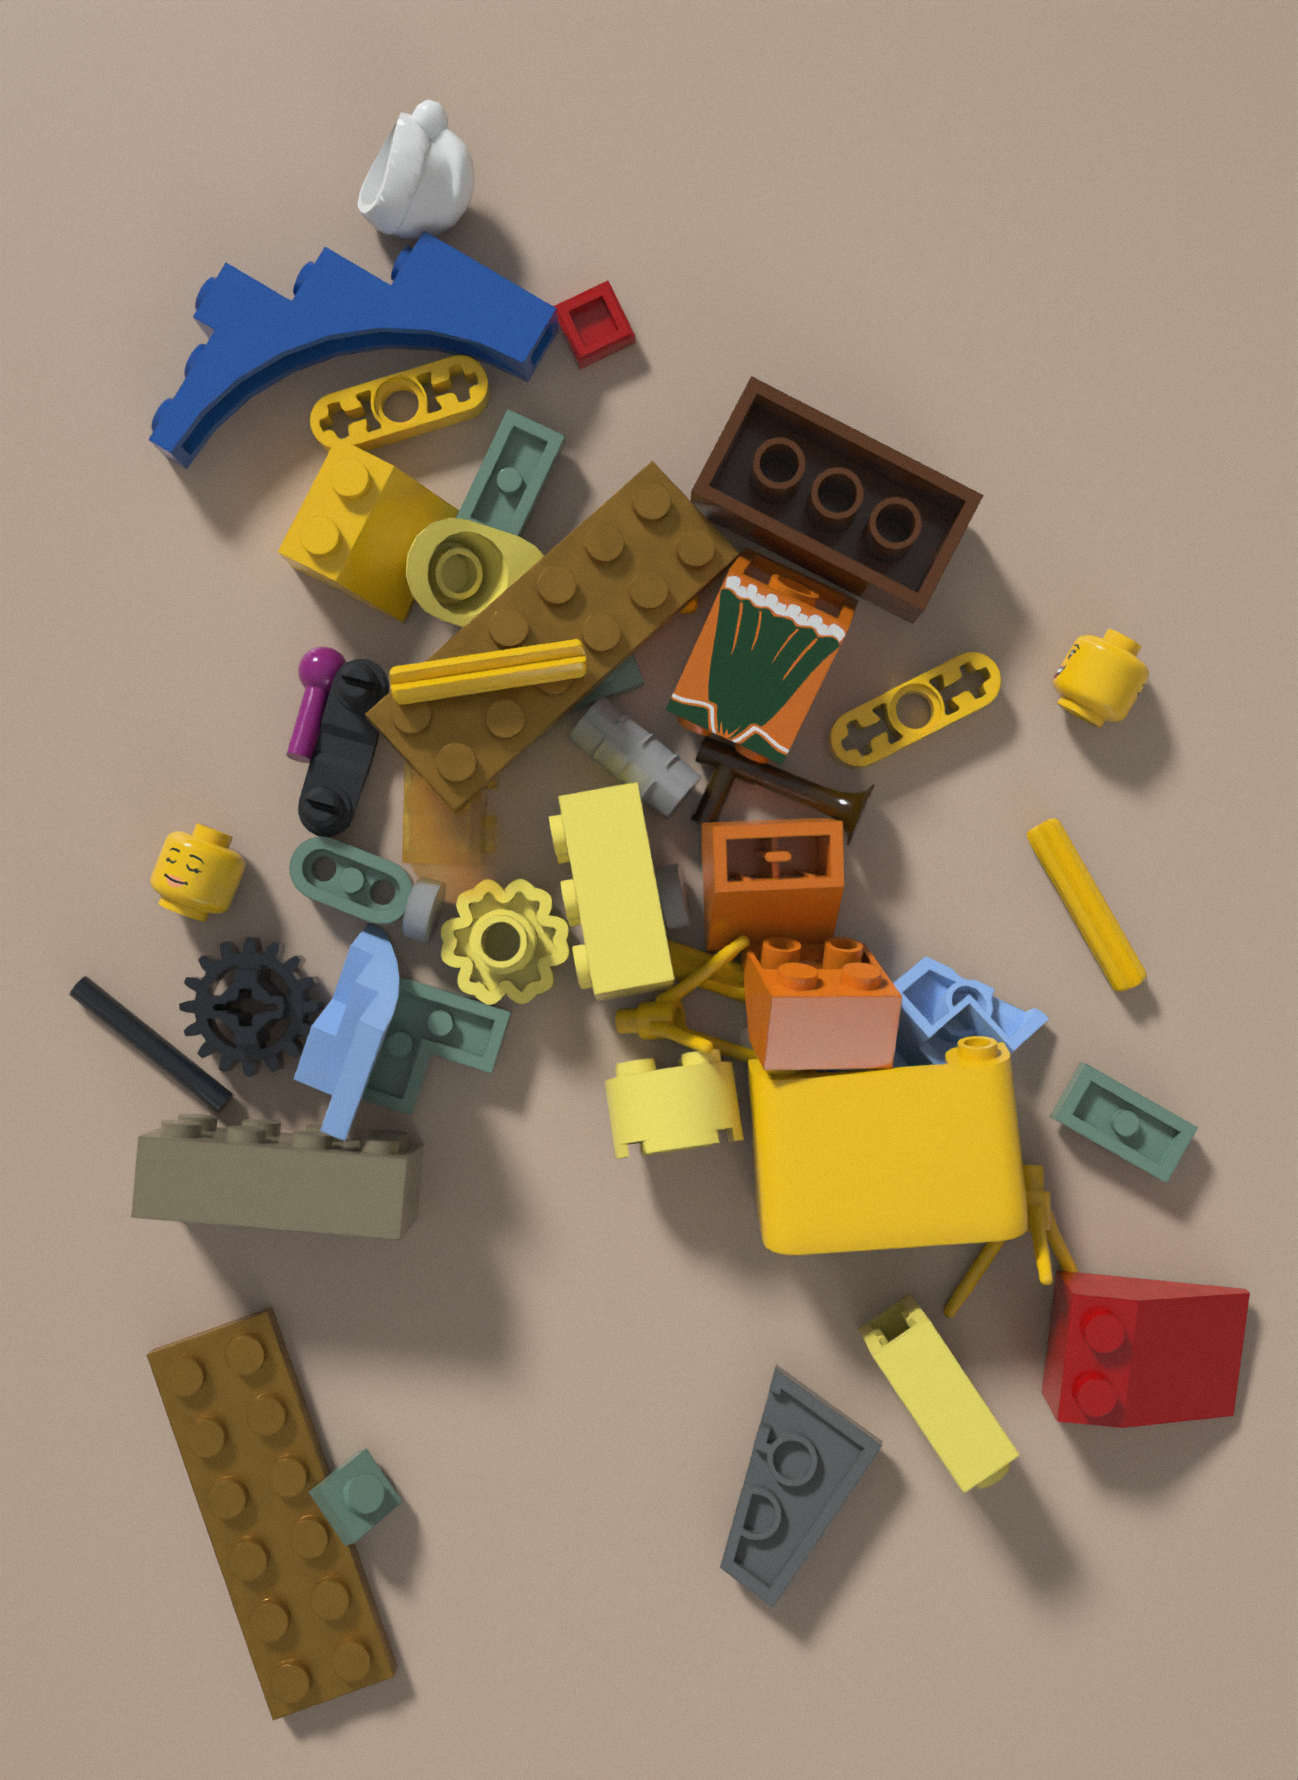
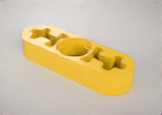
(411, 380)
(947, 675)

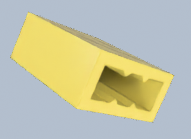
(939, 1395)

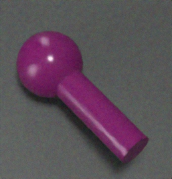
(316, 674)

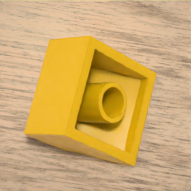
(361, 527)

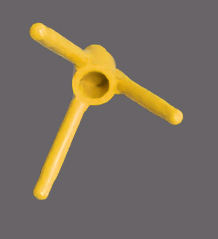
(667, 1016)
(1042, 1228)

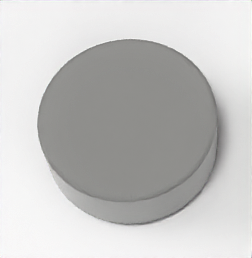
(673, 896)
(423, 909)

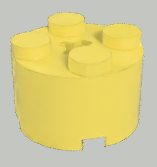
(673, 1105)

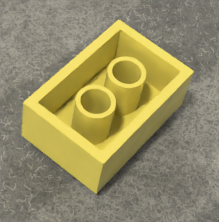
(612, 892)

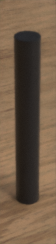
(151, 1044)

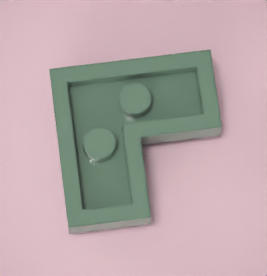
(429, 1024)

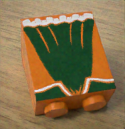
(761, 657)

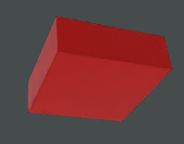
(594, 325)

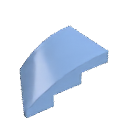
(944, 1008)
(352, 1029)

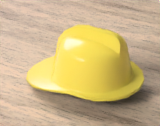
(464, 567)

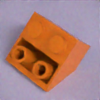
(772, 880)
(819, 1005)

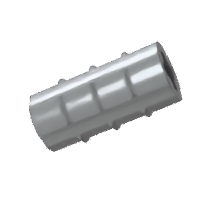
(634, 756)

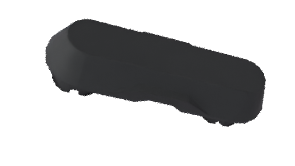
(342, 749)

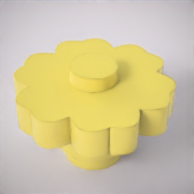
(505, 941)

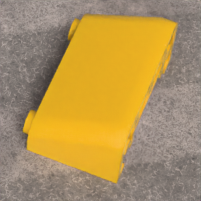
(888, 1154)

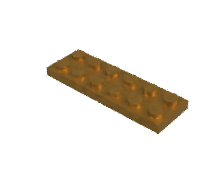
(602, 584)
(252, 1472)

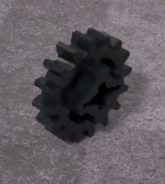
(250, 980)

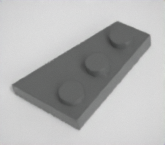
(794, 1485)

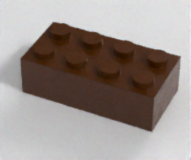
(834, 500)

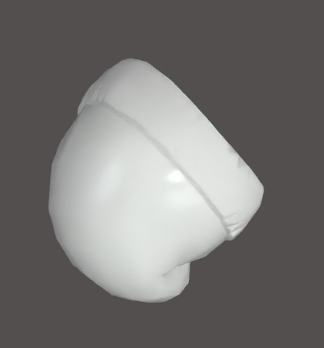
(418, 177)

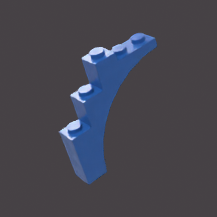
(340, 309)

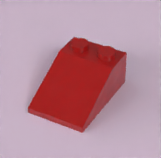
(1142, 1350)

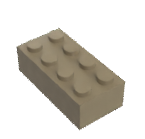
(278, 1178)

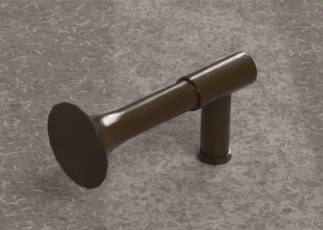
(730, 764)

